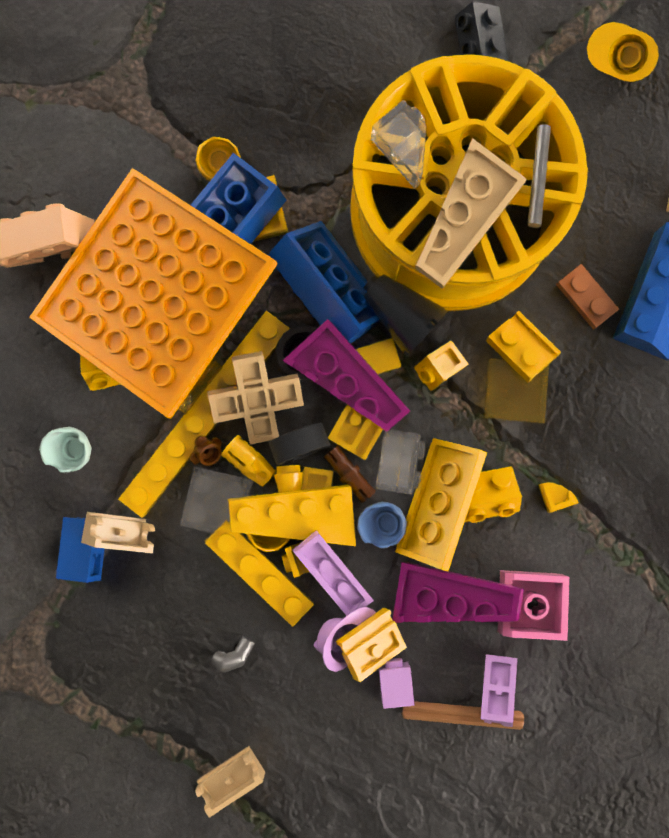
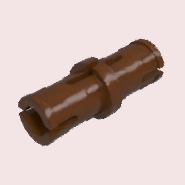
(349, 474)

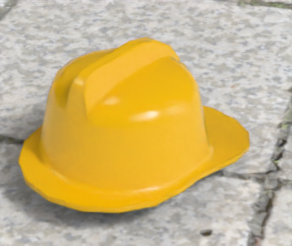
(622, 52)

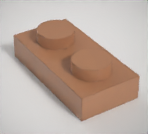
(587, 296)

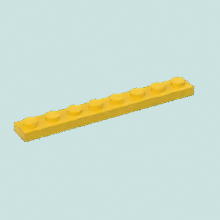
(197, 422)

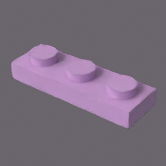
(332, 573)

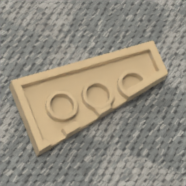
(471, 207)

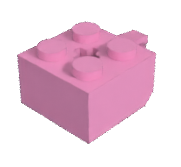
(547, 619)

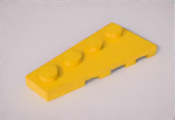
(297, 514)

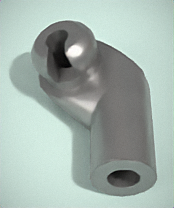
(229, 661)

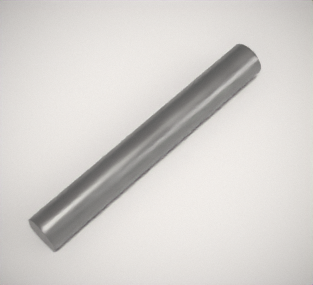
(539, 176)

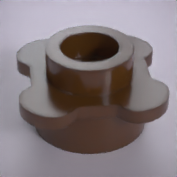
(212, 453)

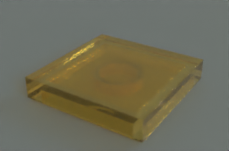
(512, 397)

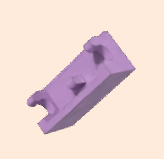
(499, 690)

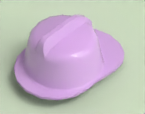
(334, 630)

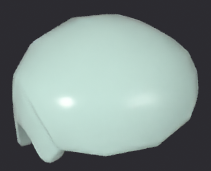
(65, 449)

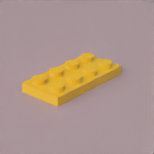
(441, 503)

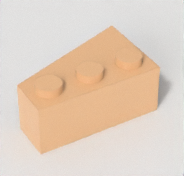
(41, 234)

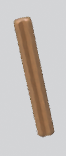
(454, 714)

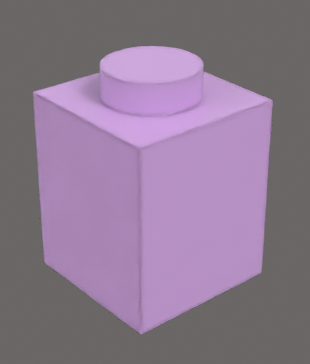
(396, 684)

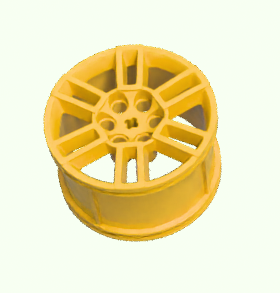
(501, 111)

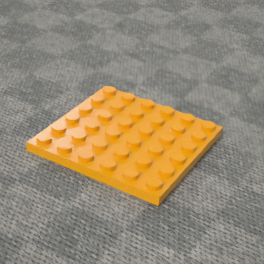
(153, 292)

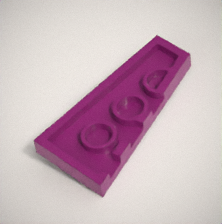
(341, 370)
(442, 595)

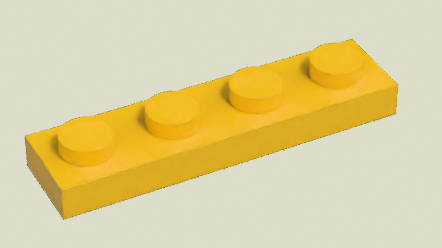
(259, 573)

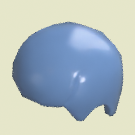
(382, 524)

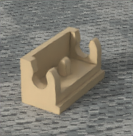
(117, 532)
(230, 781)

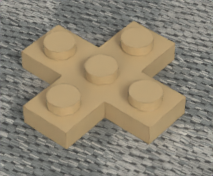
(255, 397)

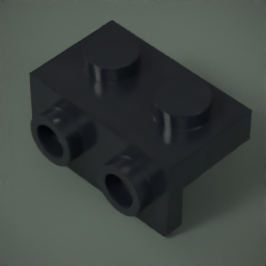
(481, 31)

